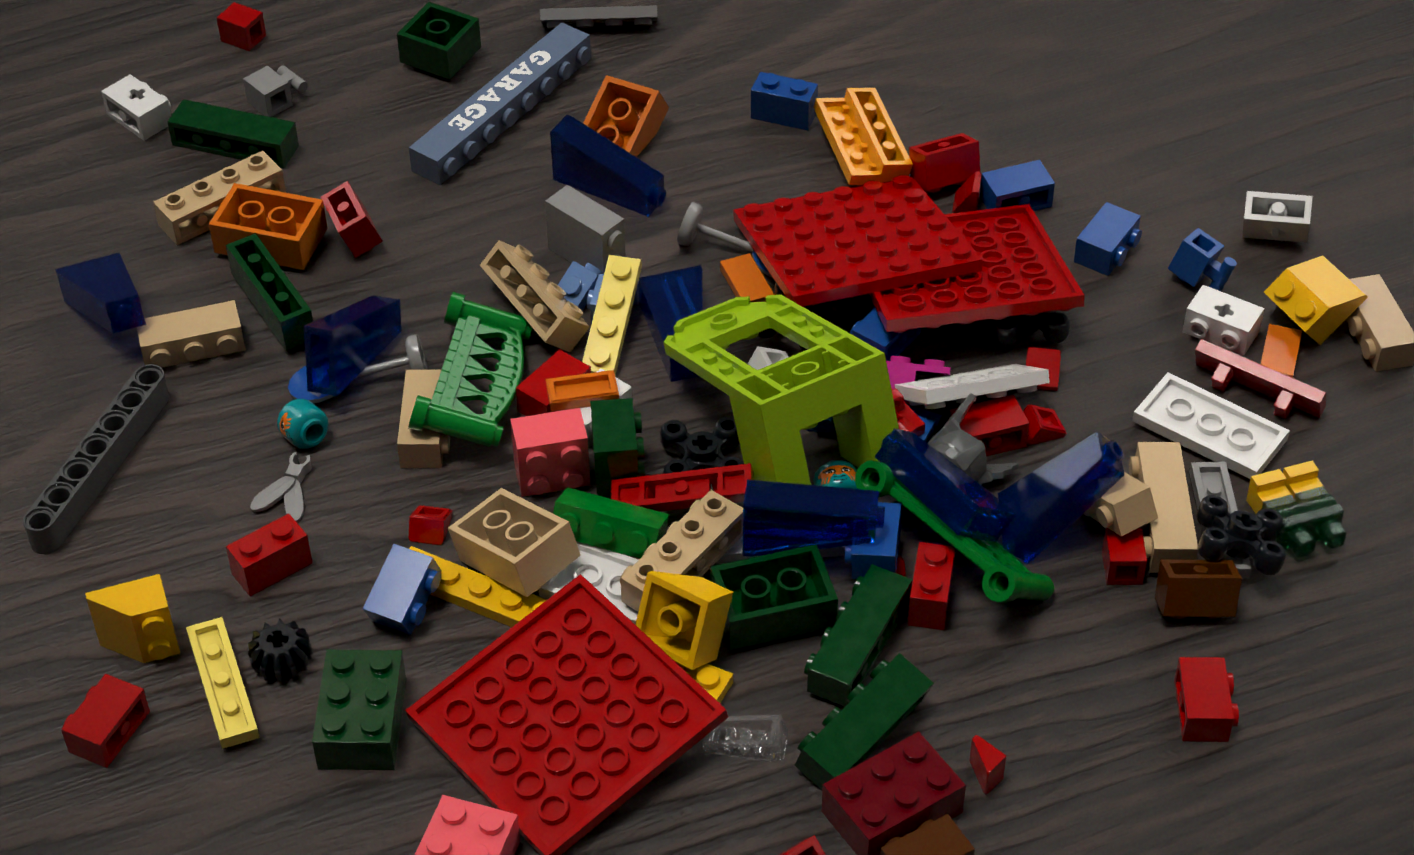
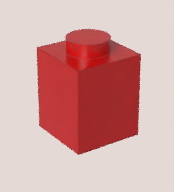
(241, 26)
(1124, 557)

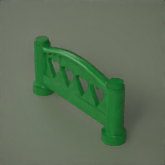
(446, 411)
(1004, 574)

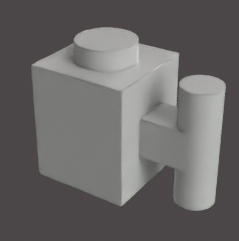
(270, 90)

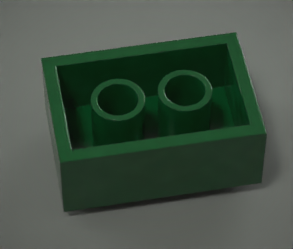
(776, 596)
(359, 710)

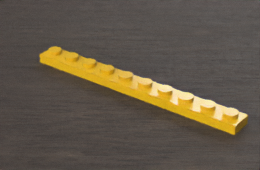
(506, 606)

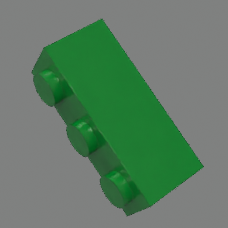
(610, 522)

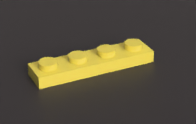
(612, 313)
(222, 683)

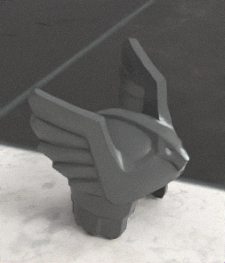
(966, 450)

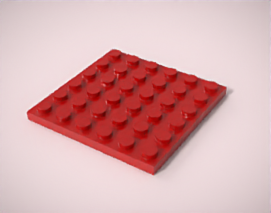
(855, 241)
(1017, 276)
(566, 716)

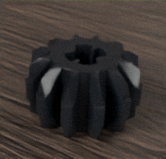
(279, 650)

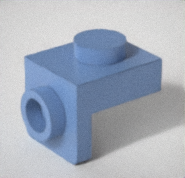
(578, 282)

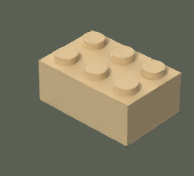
(514, 542)

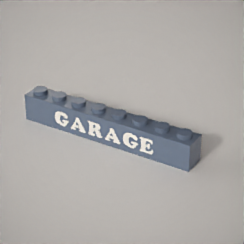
(499, 103)

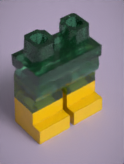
(1305, 505)

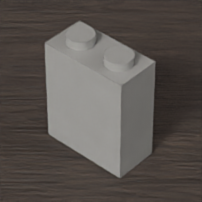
(583, 229)

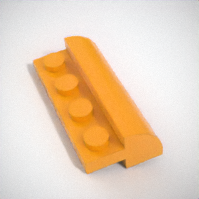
(863, 136)

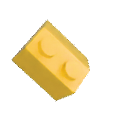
(1316, 296)
(684, 616)
(134, 619)

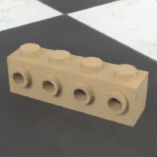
(191, 208)
(535, 295)
(1173, 532)
(688, 545)

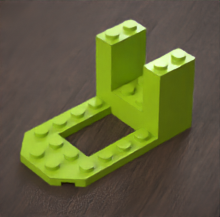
(772, 404)

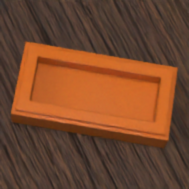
(745, 278)
(1281, 349)
(580, 389)

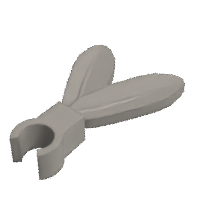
(285, 487)

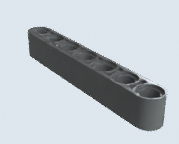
(96, 459)

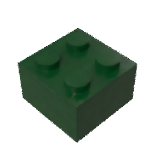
(439, 40)
(616, 443)

